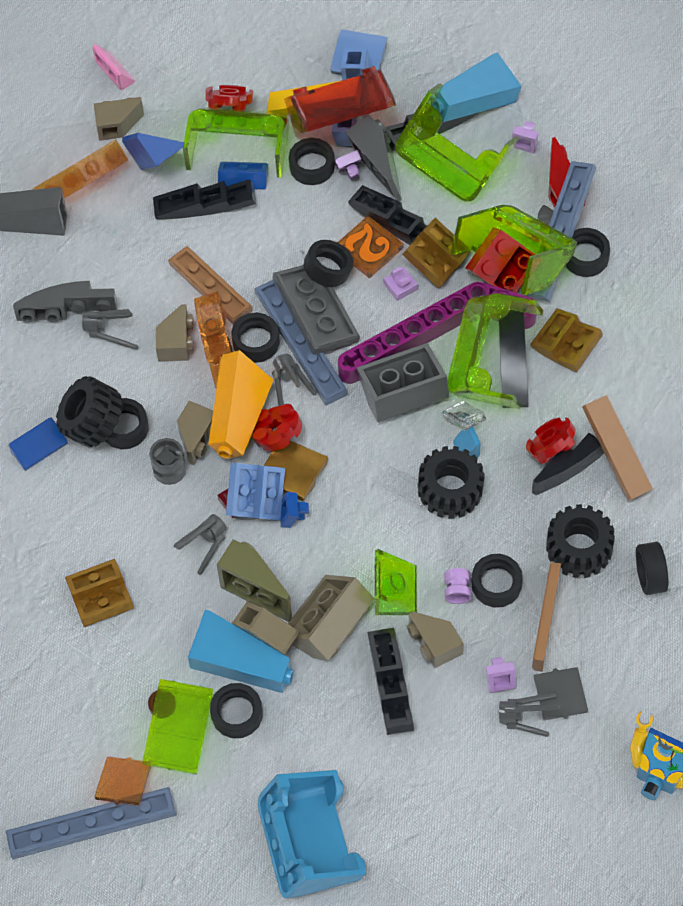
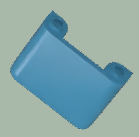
(306, 833)

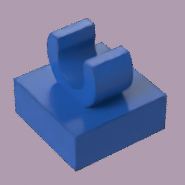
(292, 510)

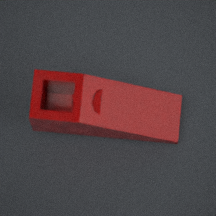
(558, 170)

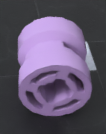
(457, 585)

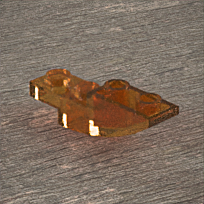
(87, 169)
(213, 330)

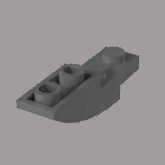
(55, 301)

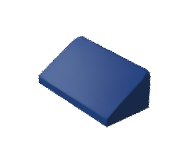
(240, 171)
(37, 443)

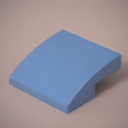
(374, 43)
(255, 491)

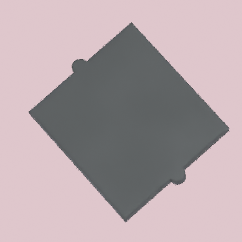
(569, 692)

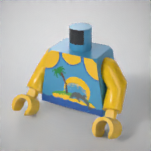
(656, 759)

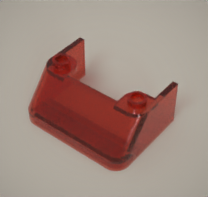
(339, 101)

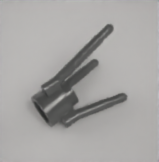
(95, 321)
(287, 370)
(210, 530)
(512, 711)

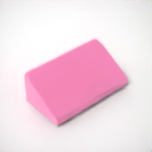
(112, 67)

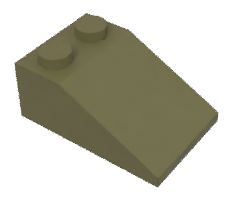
(249, 577)

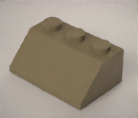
(329, 615)

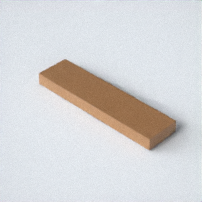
(207, 281)
(617, 447)
(546, 616)

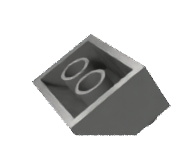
(403, 382)

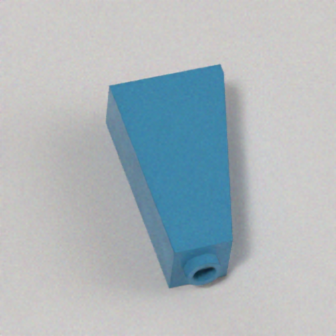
(478, 89)
(236, 655)

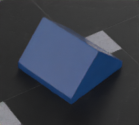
(150, 150)

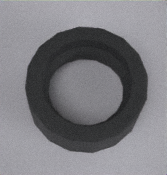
(308, 146)
(594, 267)
(322, 274)
(256, 320)
(135, 437)
(495, 561)
(652, 568)
(236, 730)

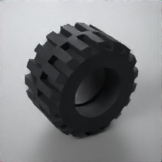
(89, 411)
(456, 464)
(584, 522)

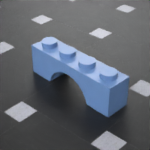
(352, 63)

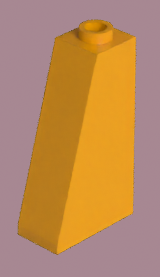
(237, 404)

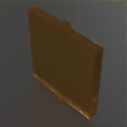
(122, 781)

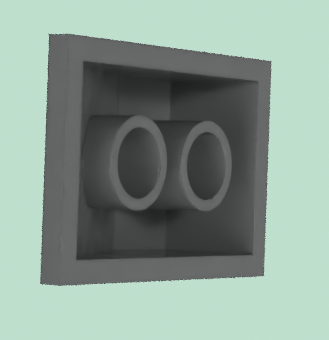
(374, 149)

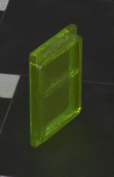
(177, 726)

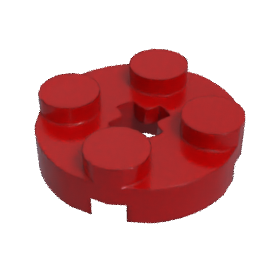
(228, 96)
(287, 423)
(551, 439)

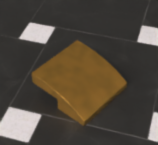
(433, 254)
(566, 339)
(301, 468)
(99, 592)

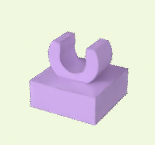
(527, 137)
(348, 163)
(400, 283)
(500, 675)

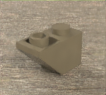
(117, 117)
(173, 337)
(194, 430)
(266, 627)
(437, 638)

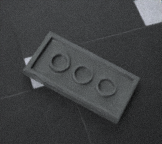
(315, 310)

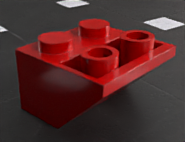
(500, 261)

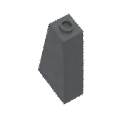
(34, 211)

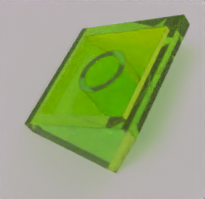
(394, 585)

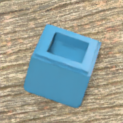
(468, 440)

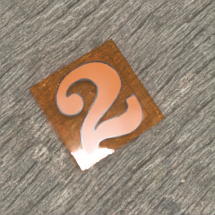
(371, 246)

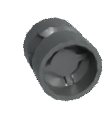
(167, 461)

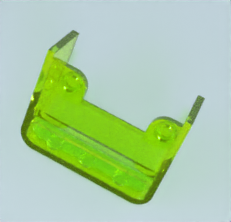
(237, 122)
(442, 159)
(549, 245)
(464, 376)

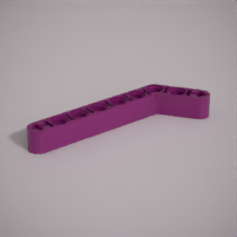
(421, 323)

